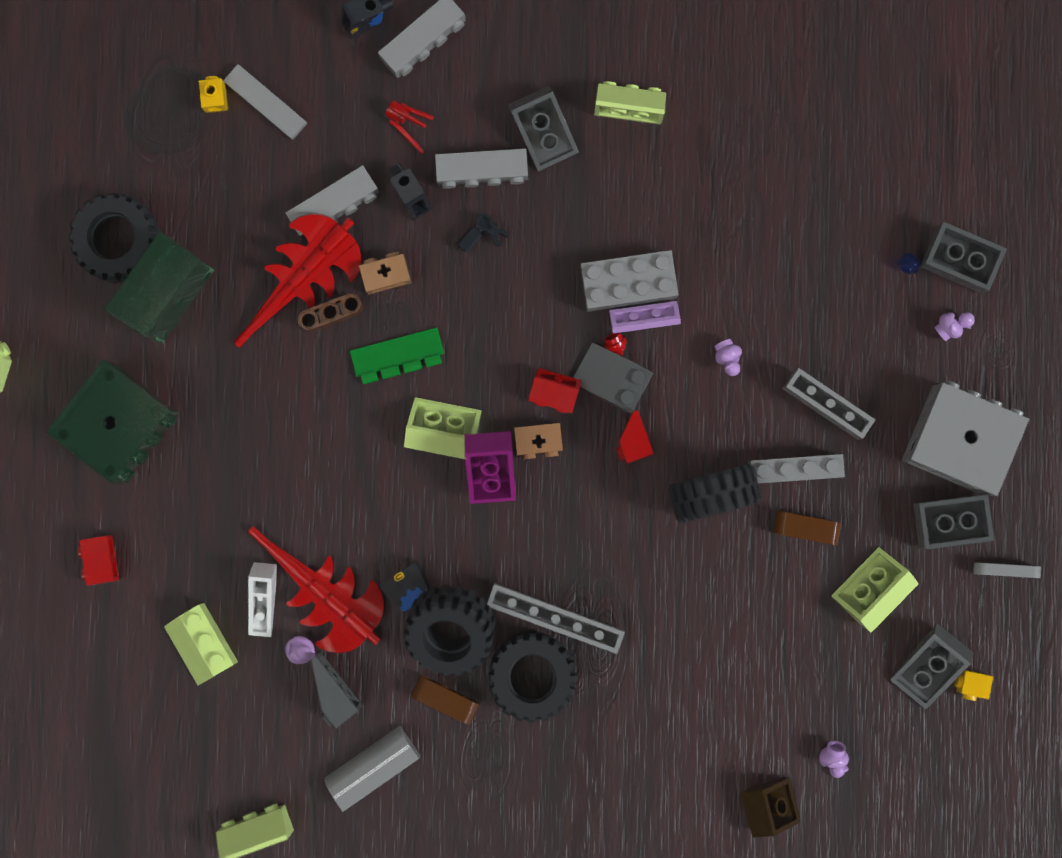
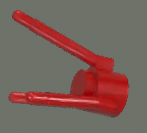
(399, 113)

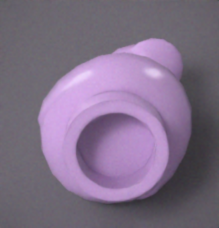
(951, 328)
(728, 355)
(299, 650)
(835, 758)

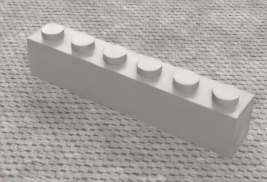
(556, 618)

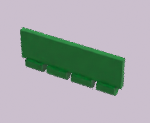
(397, 352)

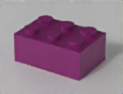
(490, 467)

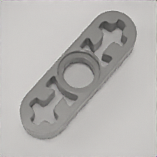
(1007, 570)

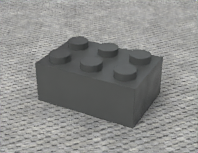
(963, 258)
(953, 522)

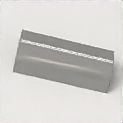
(371, 768)

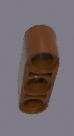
(319, 312)
(807, 528)
(445, 699)

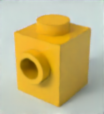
(213, 94)
(974, 685)

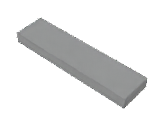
(265, 102)

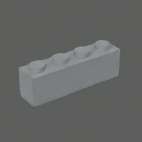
(422, 36)
(481, 167)
(339, 197)
(828, 404)
(799, 468)

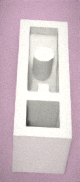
(261, 599)

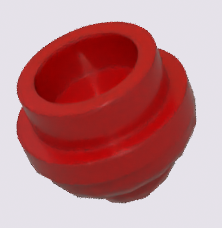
(615, 343)

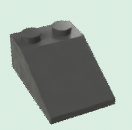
(543, 128)
(612, 378)
(932, 666)
(335, 696)

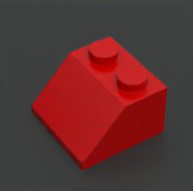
(633, 441)

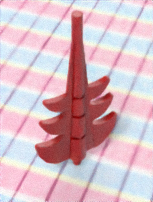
(327, 246)
(351, 618)

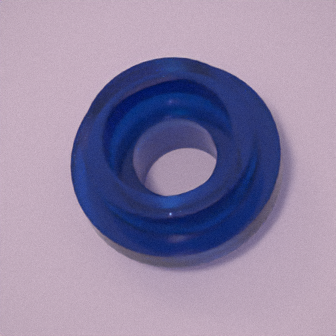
(909, 263)

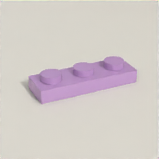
(645, 317)

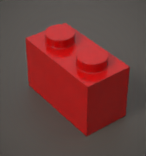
(554, 390)
(98, 560)

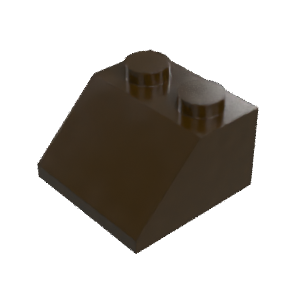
(770, 808)

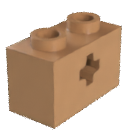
(377, 282)
(549, 432)

